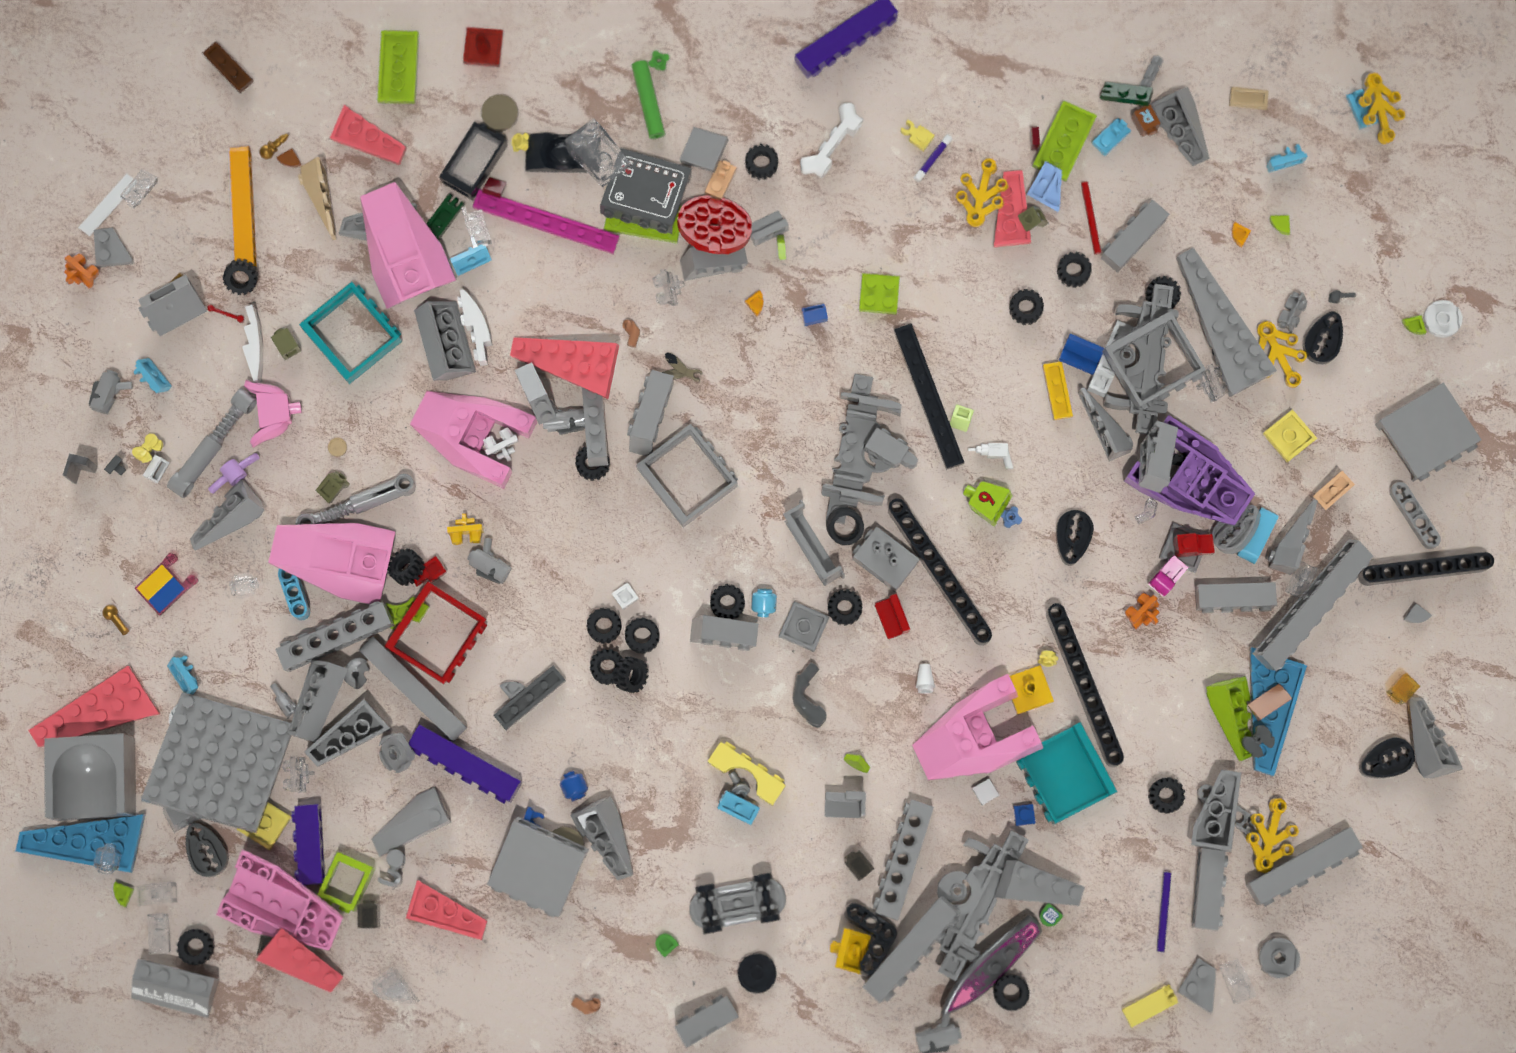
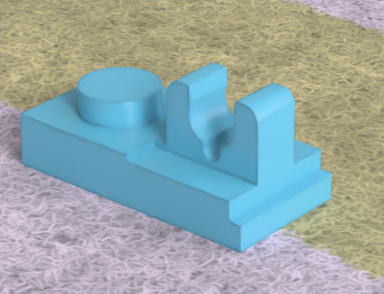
(1357, 110)
(1111, 136)
(1290, 159)
(470, 259)
(152, 375)
(182, 676)
(738, 807)

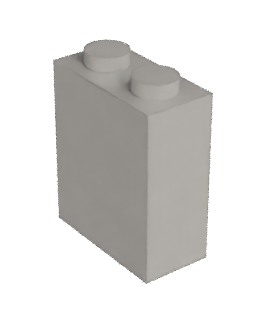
(535, 393)

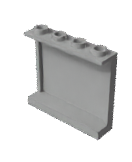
(1430, 432)
(537, 867)

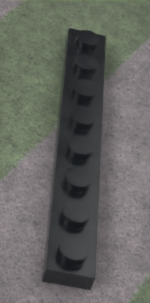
(929, 396)

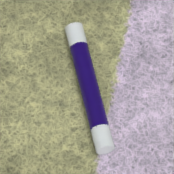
(934, 156)

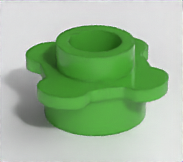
(659, 65)

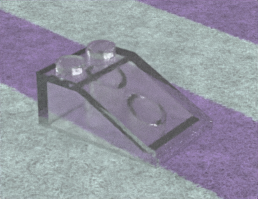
(597, 152)

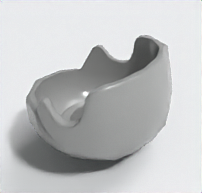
(355, 673)

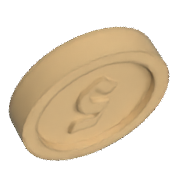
(337, 447)

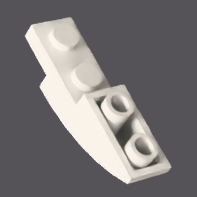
(474, 320)

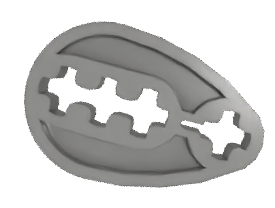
(1242, 537)

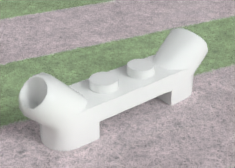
(822, 163)

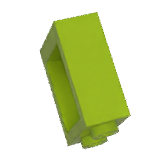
(345, 907)

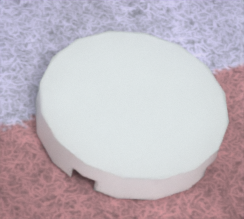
(1442, 319)

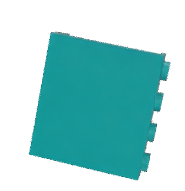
(1067, 774)

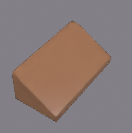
(1269, 702)

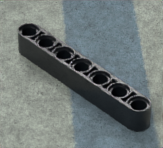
(1434, 565)

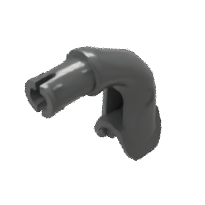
(814, 715)

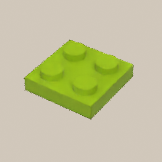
(879, 294)

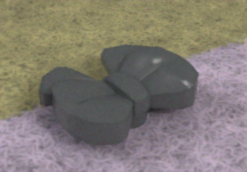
(1261, 735)

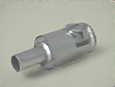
(284, 701)

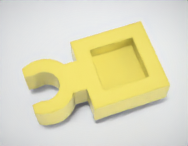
(919, 136)

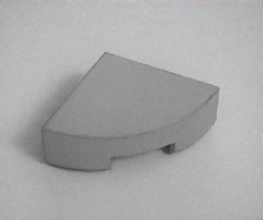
(1417, 615)
(512, 689)

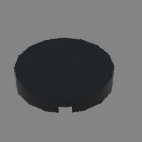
(757, 973)

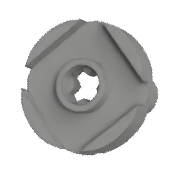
(396, 743)
(1287, 950)

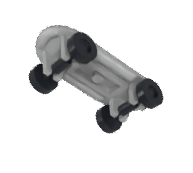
(737, 903)

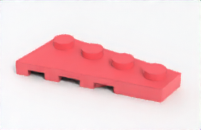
(363, 136)
(1008, 227)
(439, 911)
(295, 959)

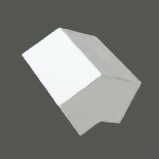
(152, 467)

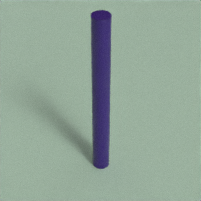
(1164, 912)

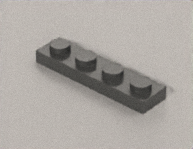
(529, 698)

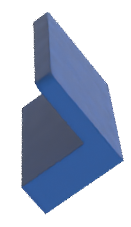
(1081, 354)

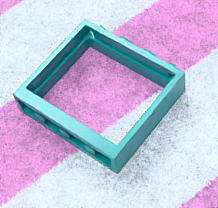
(333, 304)

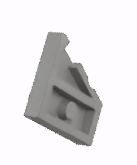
(109, 249)
(1200, 985)

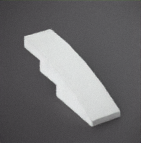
(254, 350)
(1104, 373)

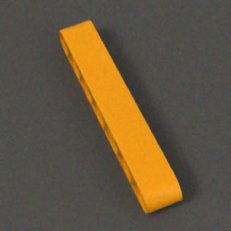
(243, 204)

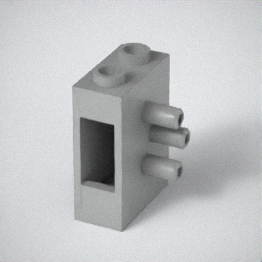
(171, 305)
(885, 558)

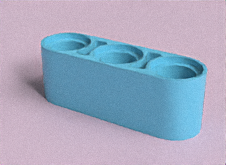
(1255, 546)
(299, 600)

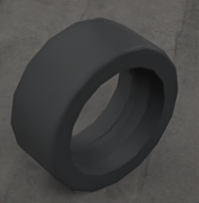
(835, 515)

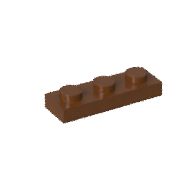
(227, 67)

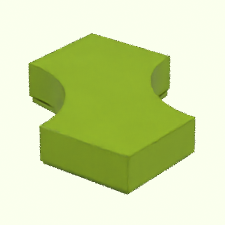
(399, 611)

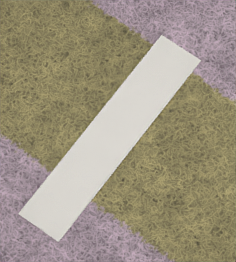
(105, 207)

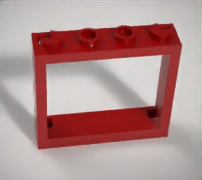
(415, 607)

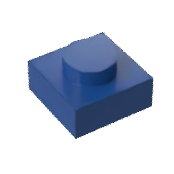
(1024, 815)

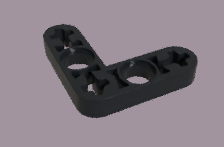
(879, 937)

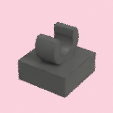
(114, 465)

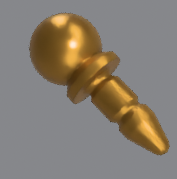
(267, 151)

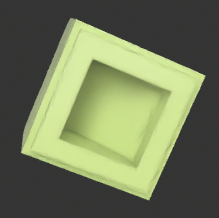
(961, 418)

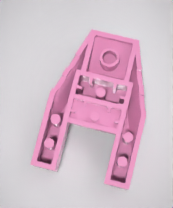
(461, 423)
(963, 739)

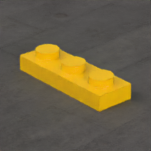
(1057, 390)

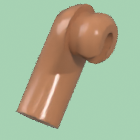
(633, 332)
(586, 1007)

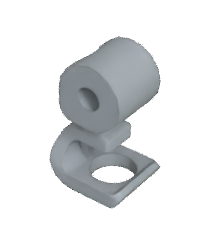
(396, 860)

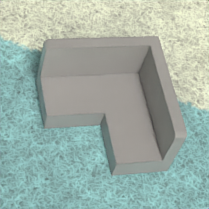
(845, 805)

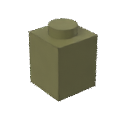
(285, 343)

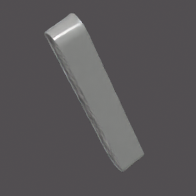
(412, 689)

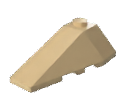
(315, 182)

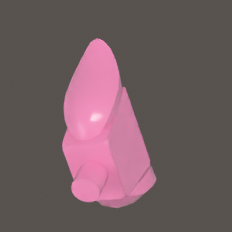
(273, 411)

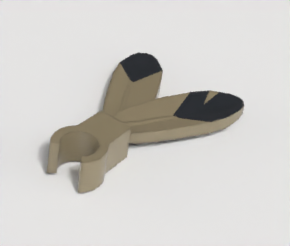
(680, 369)

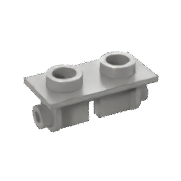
(1296, 304)

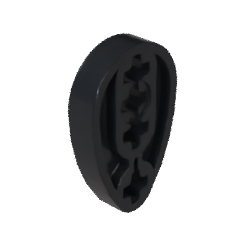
(1315, 334)
(1084, 536)
(1395, 767)

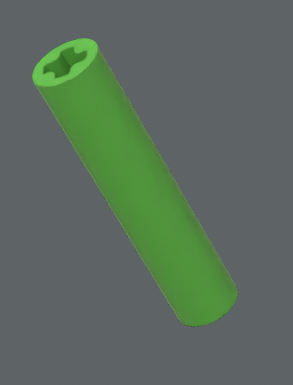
(648, 99)

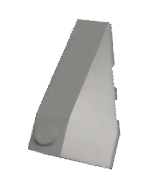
(1290, 550)
(1217, 819)
(415, 820)

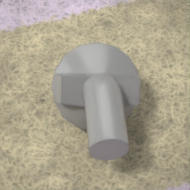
(740, 788)

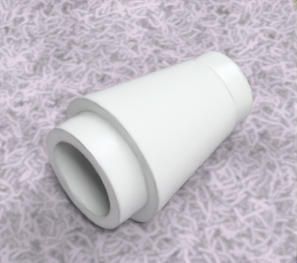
(925, 679)

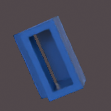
(814, 314)

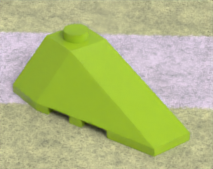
(1229, 705)

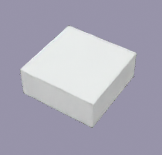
(625, 596)
(985, 792)

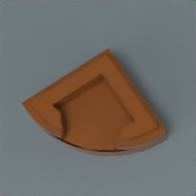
(289, 159)

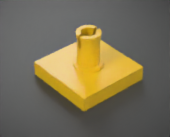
(1031, 690)
(850, 950)

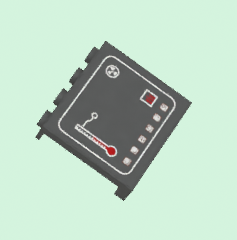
(646, 192)

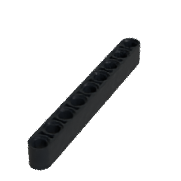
(938, 562)
(1084, 695)

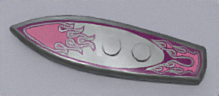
(992, 965)

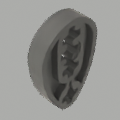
(216, 848)

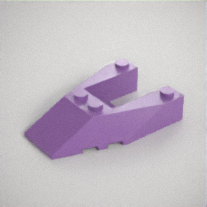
(1204, 481)

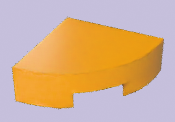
(1240, 234)
(755, 303)

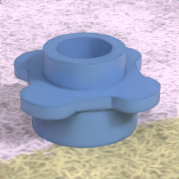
(1011, 512)

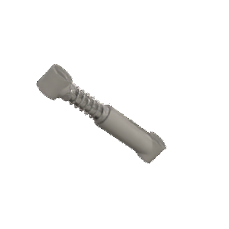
(183, 481)
(363, 501)

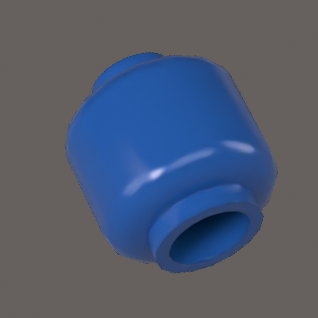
(573, 786)

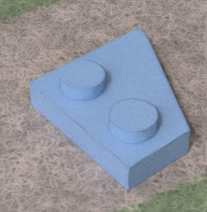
(1047, 186)

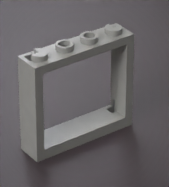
(1169, 320)
(707, 449)

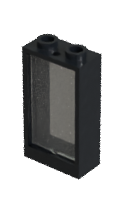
(473, 160)

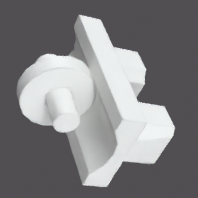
(508, 439)

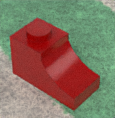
(1193, 545)

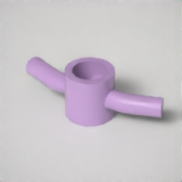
(233, 472)

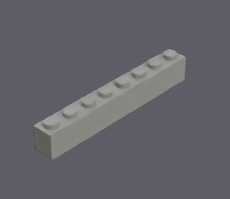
(1313, 605)

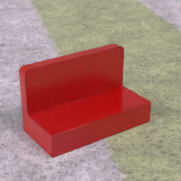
(892, 617)

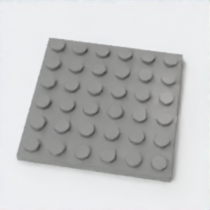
(218, 762)

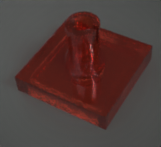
(483, 47)

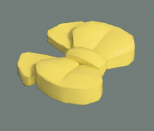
(143, 452)

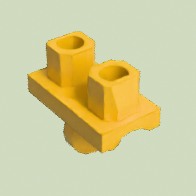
(475, 531)

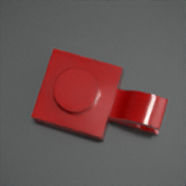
(432, 571)

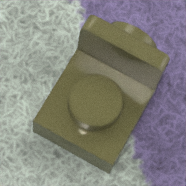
(1032, 217)
(332, 486)

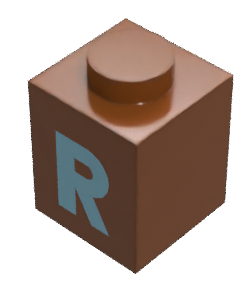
(1146, 121)

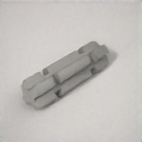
(1151, 71)

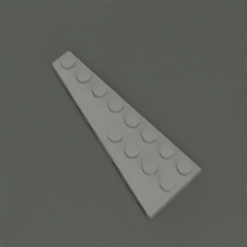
(1233, 344)

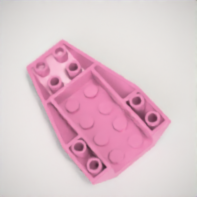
(401, 247)
(338, 558)
(270, 899)

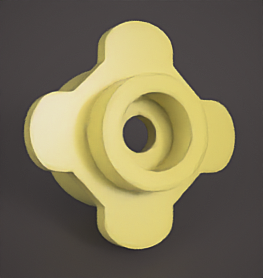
(520, 142)
(1048, 658)

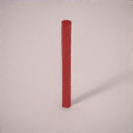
(1091, 218)

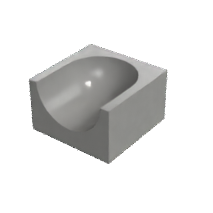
(90, 777)

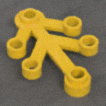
(1375, 86)
(982, 195)
(1278, 351)
(1270, 838)

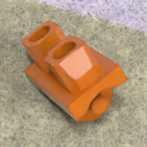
(77, 273)
(1146, 613)

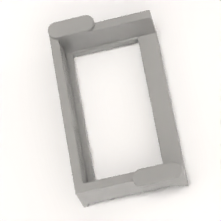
(811, 545)

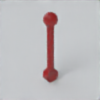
(239, 318)

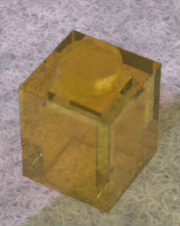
(1402, 689)

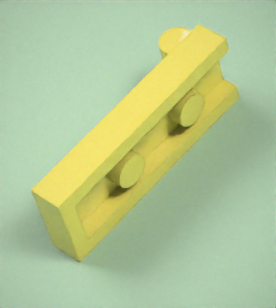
(1150, 1006)

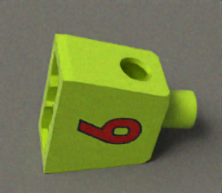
(988, 501)

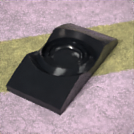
(549, 154)

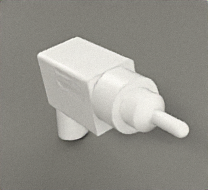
(995, 450)

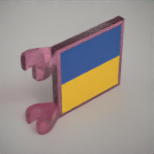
(163, 587)

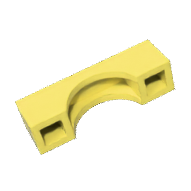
(726, 759)

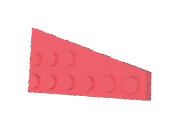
(577, 362)
(103, 707)

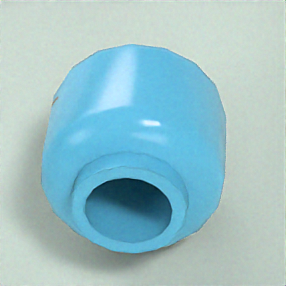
(764, 602)

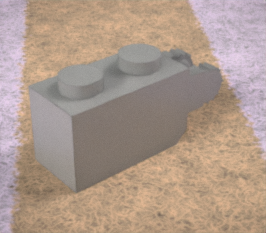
(890, 450)

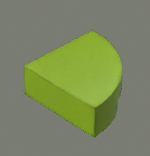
(1281, 223)
(781, 247)
(1415, 325)
(857, 762)
(122, 893)

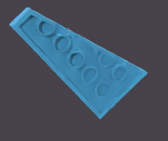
(1278, 721)
(79, 841)

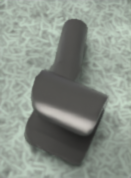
(1335, 296)

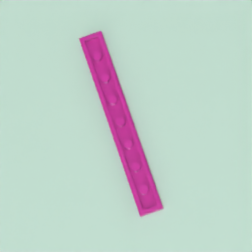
(547, 222)

